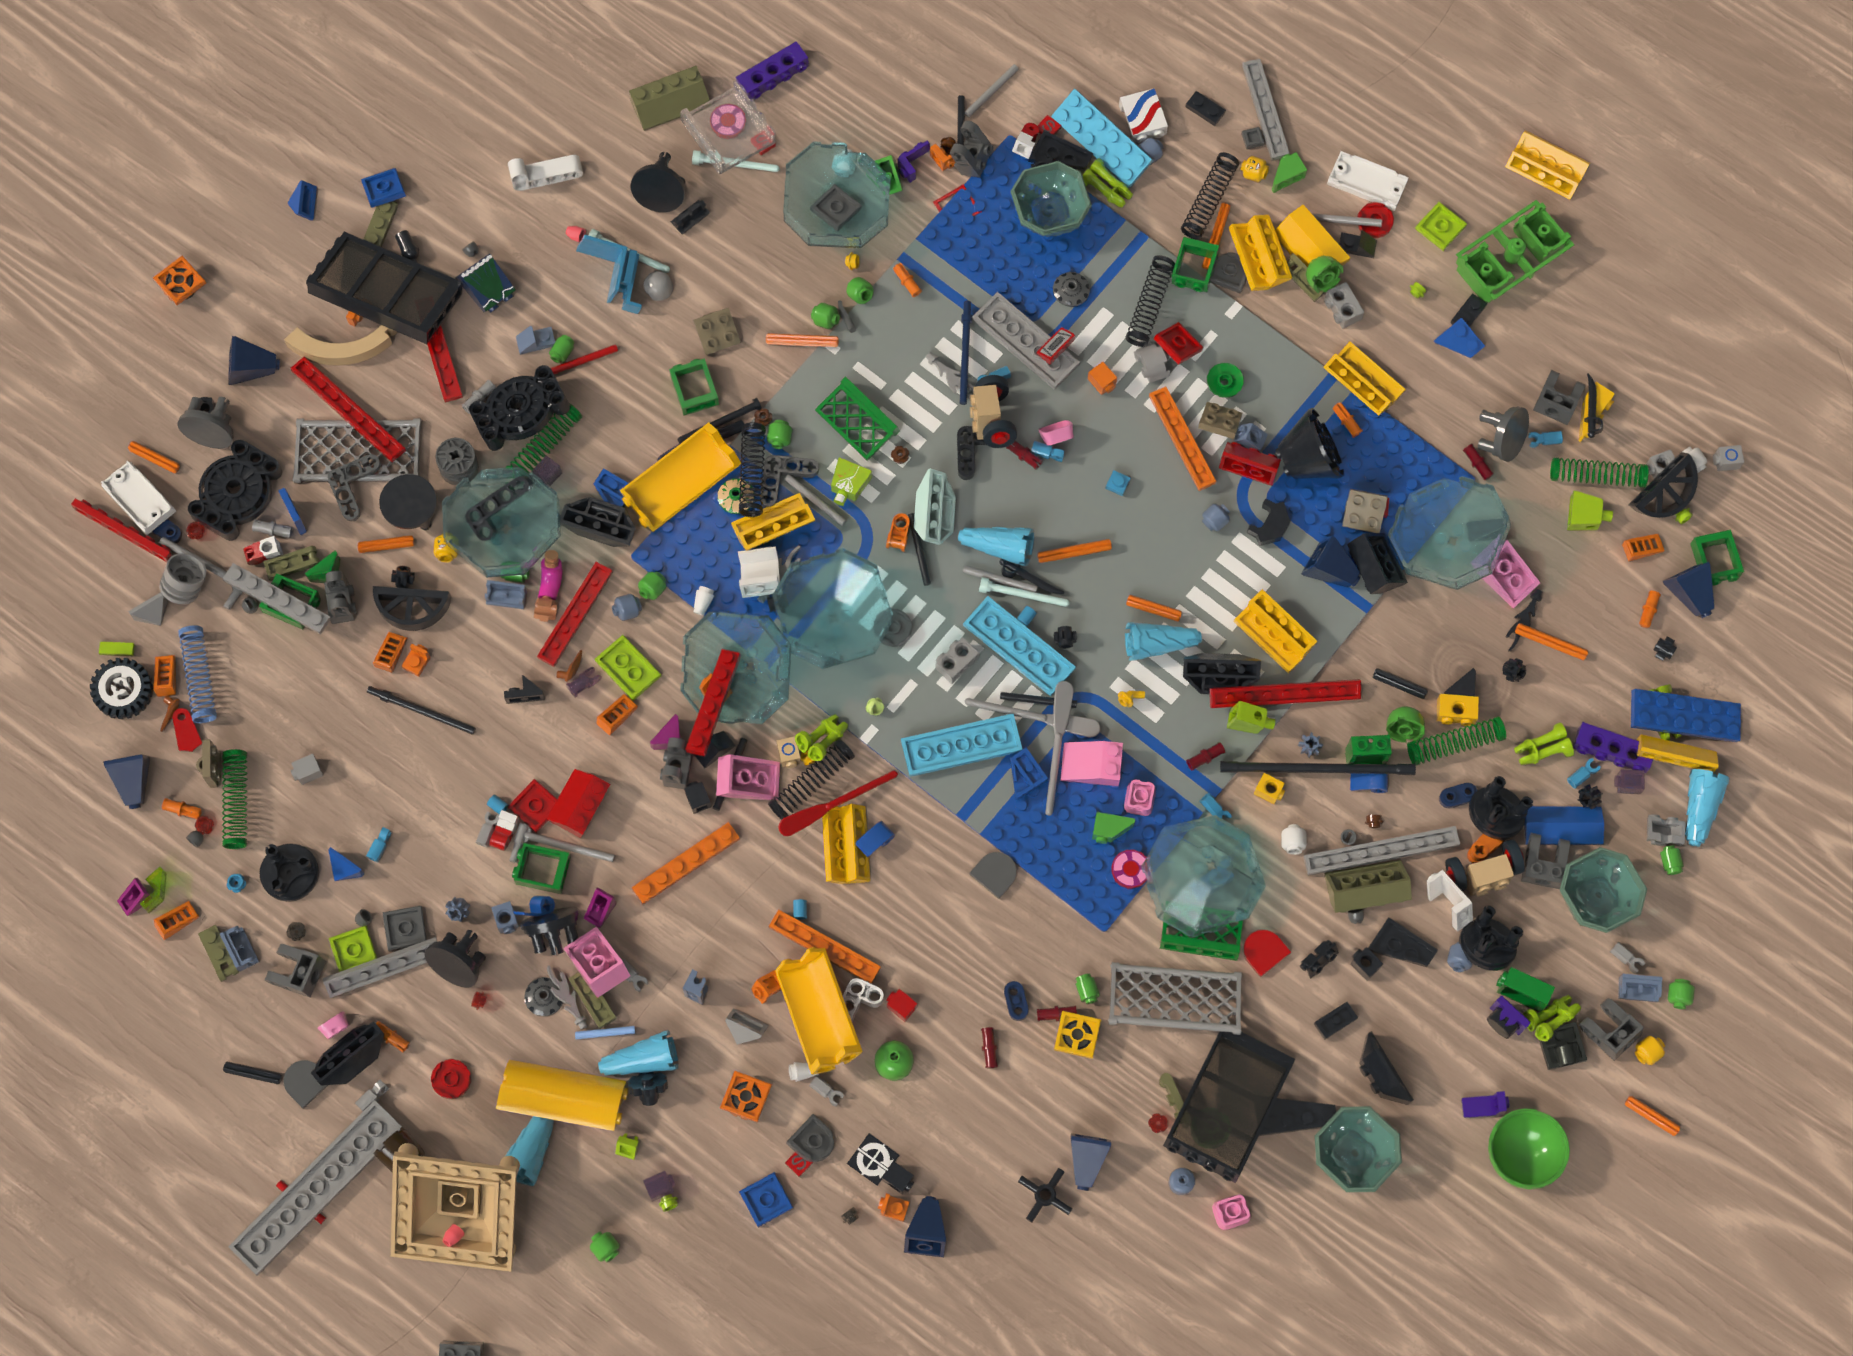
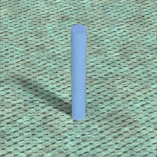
(605, 1032)

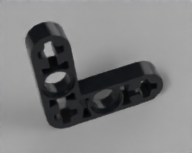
(972, 439)

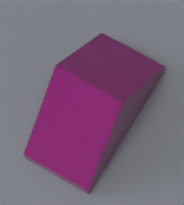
(670, 730)
(133, 896)
(599, 907)

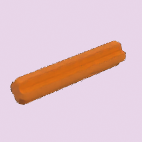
(153, 457)
(385, 544)
(1154, 608)
(1652, 1115)

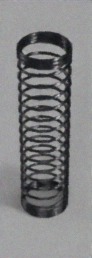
(1226, 166)
(1162, 268)
(750, 504)
(843, 748)

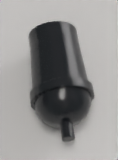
(407, 245)

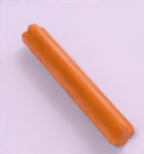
(1217, 230)
(802, 340)
(1073, 551)
(1551, 641)

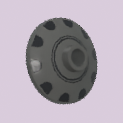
(1068, 296)
(540, 1006)

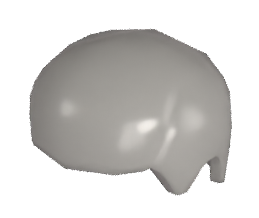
(658, 286)

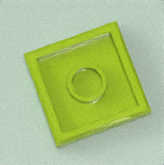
(1441, 226)
(352, 948)

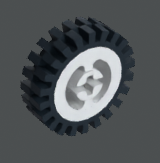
(121, 673)

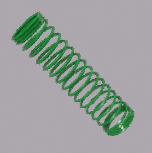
(573, 414)
(1642, 477)
(1414, 748)
(242, 755)

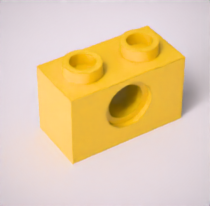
(1466, 704)

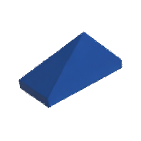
(303, 200)
(342, 867)

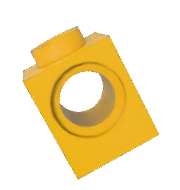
(1267, 780)

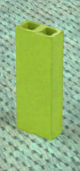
(116, 648)

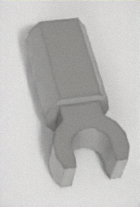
(486, 831)
(1626, 957)
(634, 977)
(825, 1090)
(365, 1100)

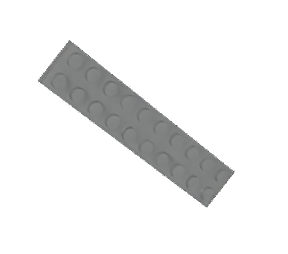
(314, 1188)

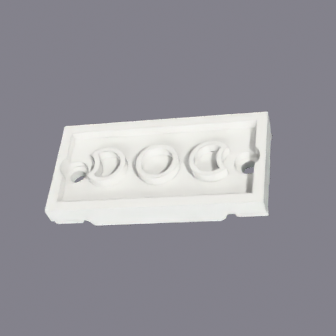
(1367, 180)
(138, 497)

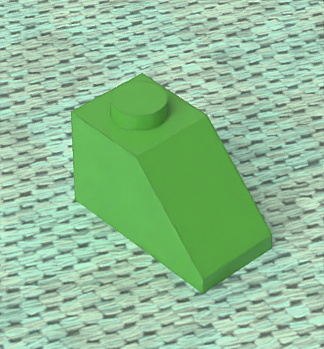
(890, 166)
(1289, 171)
(1110, 827)

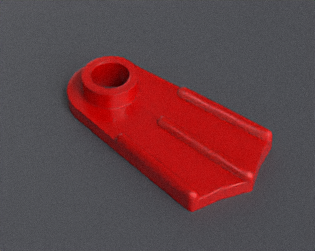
(186, 732)

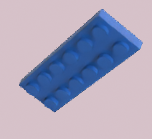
(1685, 715)

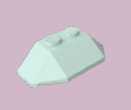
(934, 508)

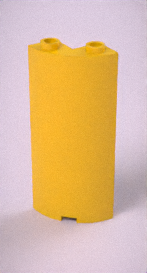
(680, 477)
(818, 1011)
(562, 1095)

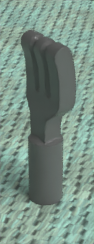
(848, 321)

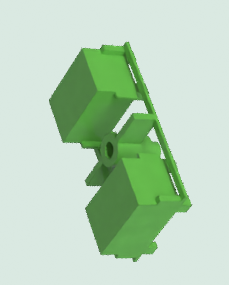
(1534, 231)

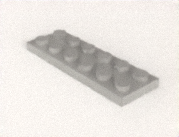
(1023, 339)

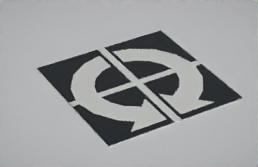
(872, 1159)

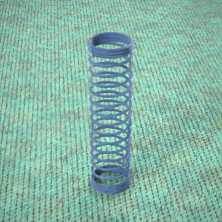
(202, 711)

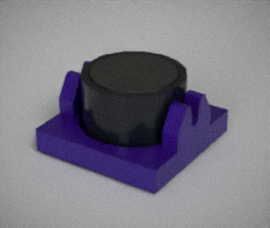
(1506, 1018)

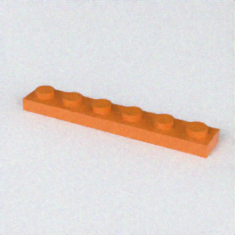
(1182, 438)
(685, 863)
(837, 953)

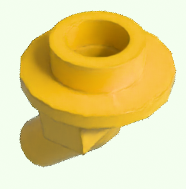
(1126, 698)

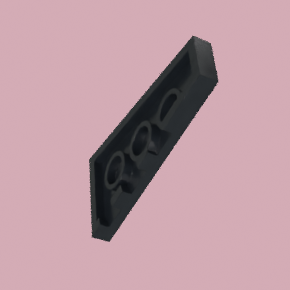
(1296, 1116)

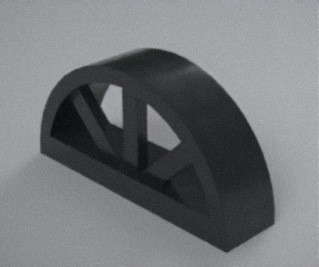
(1662, 481)
(421, 596)

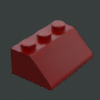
(1249, 463)
(578, 802)

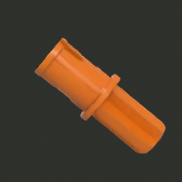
(907, 280)
(1347, 419)
(1649, 609)
(181, 808)
(393, 1038)

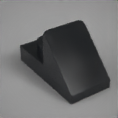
(1358, 245)
(528, 694)

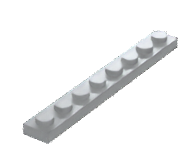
(1381, 850)

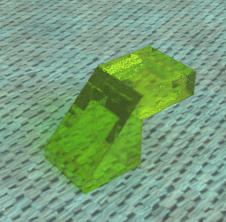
(157, 881)

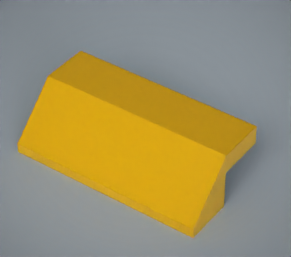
(1547, 164)
(1307, 238)
(1260, 253)
(1364, 378)
(773, 522)
(1275, 631)
(1677, 753)
(843, 859)

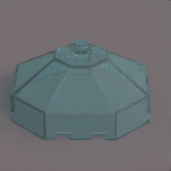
(856, 174)
(1448, 510)
(531, 517)
(829, 586)
(758, 640)
(1188, 892)

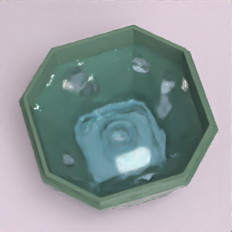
(1052, 188)
(1613, 879)
(1370, 1136)

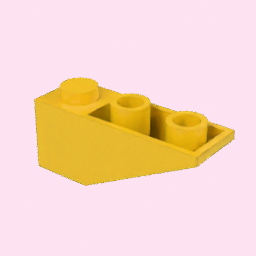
(1603, 401)

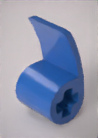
(1375, 782)
(877, 836)
(539, 906)

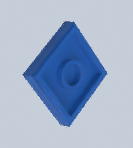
(383, 187)
(292, 510)
(766, 1199)

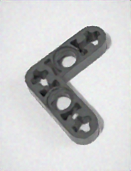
(781, 469)
(347, 478)

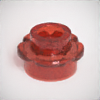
(195, 526)
(204, 820)
(478, 1000)
(1163, 1123)

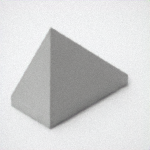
(150, 610)
(744, 1027)

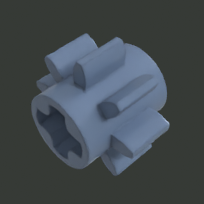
(1314, 742)
(457, 909)

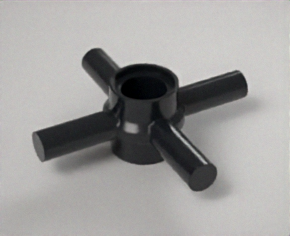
(1048, 1187)

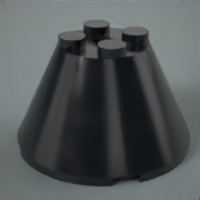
(1310, 450)

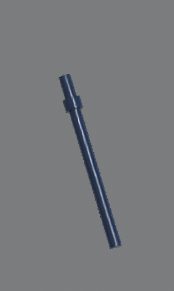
(966, 320)

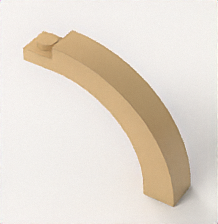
(339, 353)

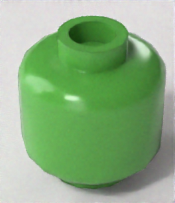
(860, 290)
(825, 315)
(779, 434)
(652, 585)
(1681, 993)
(604, 1246)

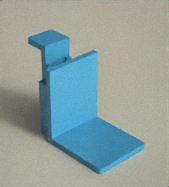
(623, 270)

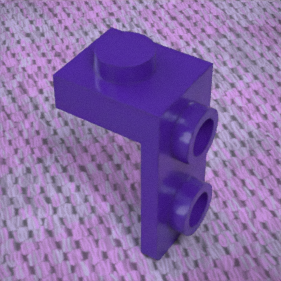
(904, 160)
(1485, 1105)

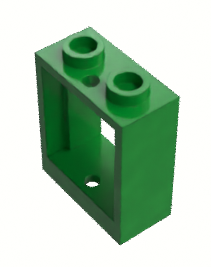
(1197, 248)
(698, 403)
(1714, 539)
(281, 582)
(1361, 751)
(560, 876)
(1524, 989)

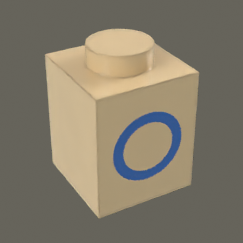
(788, 752)

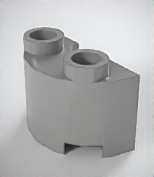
(1153, 362)
(1666, 831)

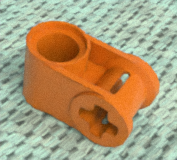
(898, 536)
(1485, 846)

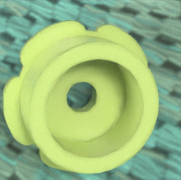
(875, 706)

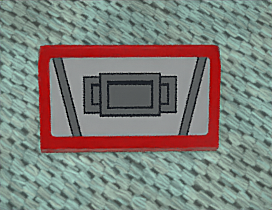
(1056, 345)

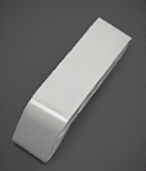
(544, 172)
(861, 997)

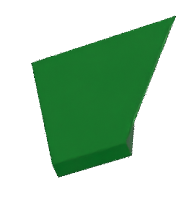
(318, 573)

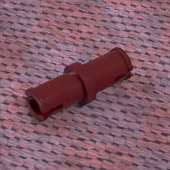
(1025, 455)
(1478, 462)
(1205, 756)
(1054, 1013)
(989, 1047)

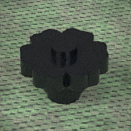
(648, 1087)

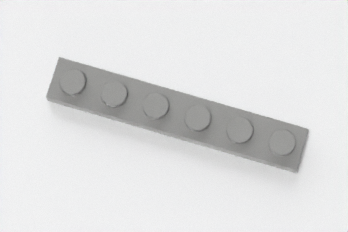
(1265, 109)
(276, 598)
(377, 969)

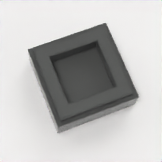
(1252, 138)

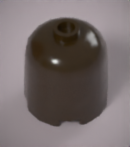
(392, 1144)

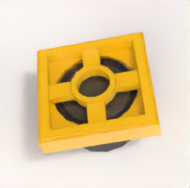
(1077, 1035)

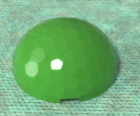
(1528, 1149)

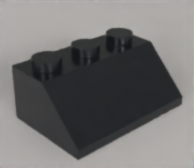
(1376, 563)

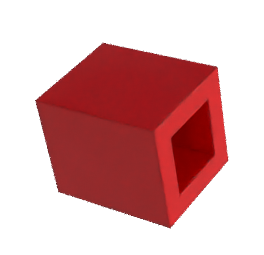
(901, 1004)

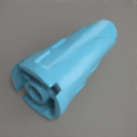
(1001, 542)
(1156, 639)
(1705, 795)
(643, 1057)
(531, 1148)

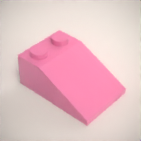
(1511, 576)
(1092, 762)
(747, 778)
(597, 962)

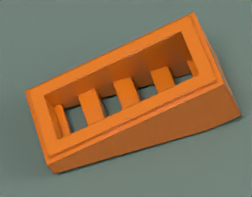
(1629, 551)
(378, 663)
(166, 687)
(608, 723)
(172, 929)

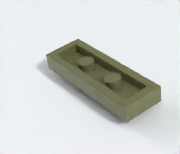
(380, 223)
(596, 1006)

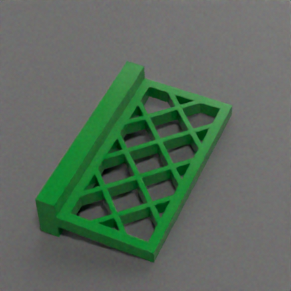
(868, 407)
(1203, 946)

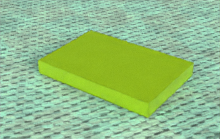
(628, 667)

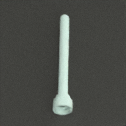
(700, 158)
(644, 259)
(987, 586)

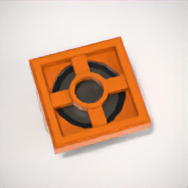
(178, 282)
(746, 1096)

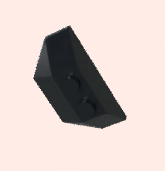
(599, 522)
(1220, 670)
(349, 1055)
(1381, 1072)

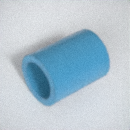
(1026, 616)
(497, 804)
(800, 909)

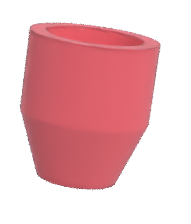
(575, 233)
(453, 1235)

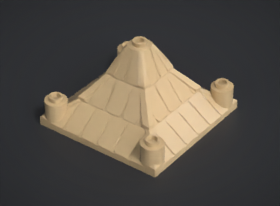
(442, 1192)

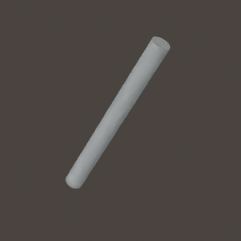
(980, 101)
(1348, 220)
(814, 499)
(1000, 579)

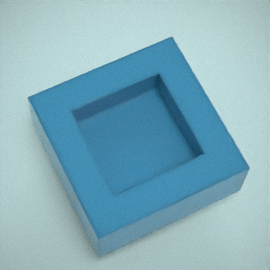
(1117, 483)

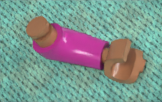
(549, 587)

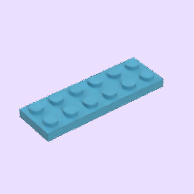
(1102, 138)
(1019, 645)
(961, 745)

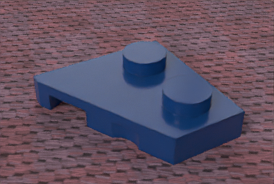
(1460, 339)
(609, 487)
(1026, 773)

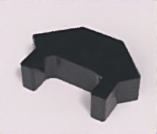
(1274, 525)

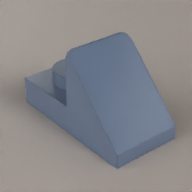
(535, 340)

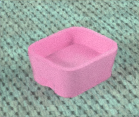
(1057, 432)
(1140, 798)
(334, 1025)
(1231, 1212)

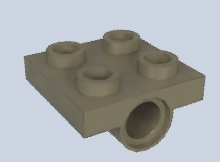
(716, 331)
(1220, 420)
(1364, 510)
(208, 763)

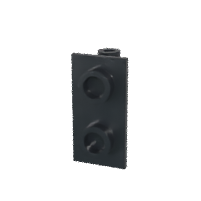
(690, 216)
(1326, 953)

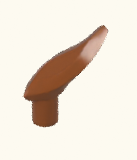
(573, 667)
(173, 706)

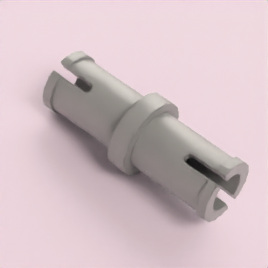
(479, 395)
(272, 528)

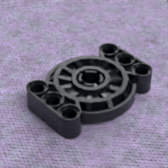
(535, 395)
(247, 502)

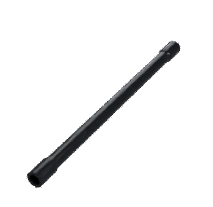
(1399, 769)

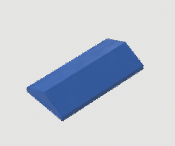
(1570, 823)

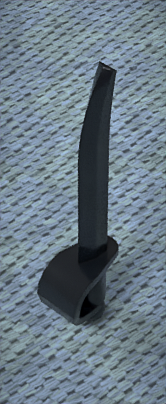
(1592, 420)
(1028, 576)

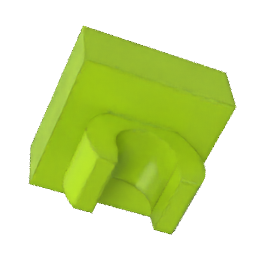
(627, 1147)

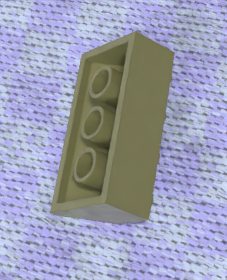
(666, 97)
(1368, 886)

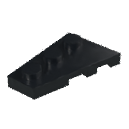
(1060, 150)
(1402, 944)

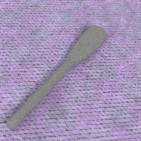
(1061, 712)
(1076, 724)

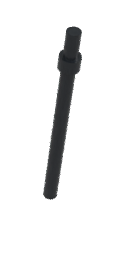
(387, 696)

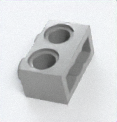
(1347, 304)
(960, 663)

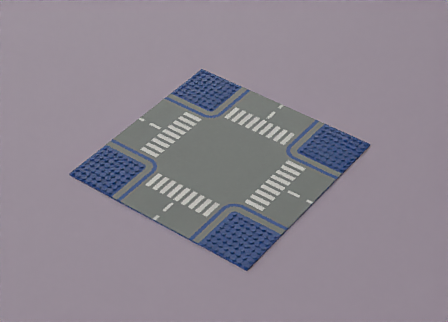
(1154, 528)

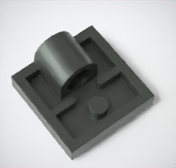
(1564, 1047)

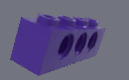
(792, 54)
(1606, 739)

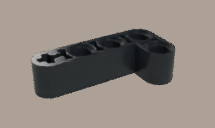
(500, 503)

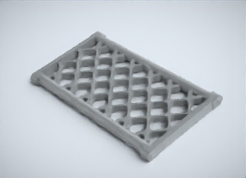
(404, 425)
(1165, 1020)

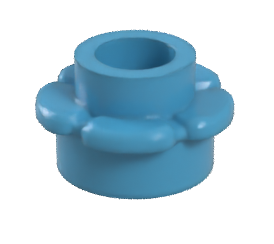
(236, 878)

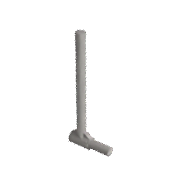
(209, 566)
(524, 834)

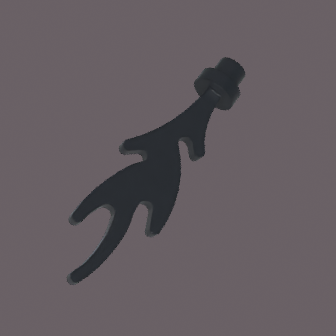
(1524, 616)

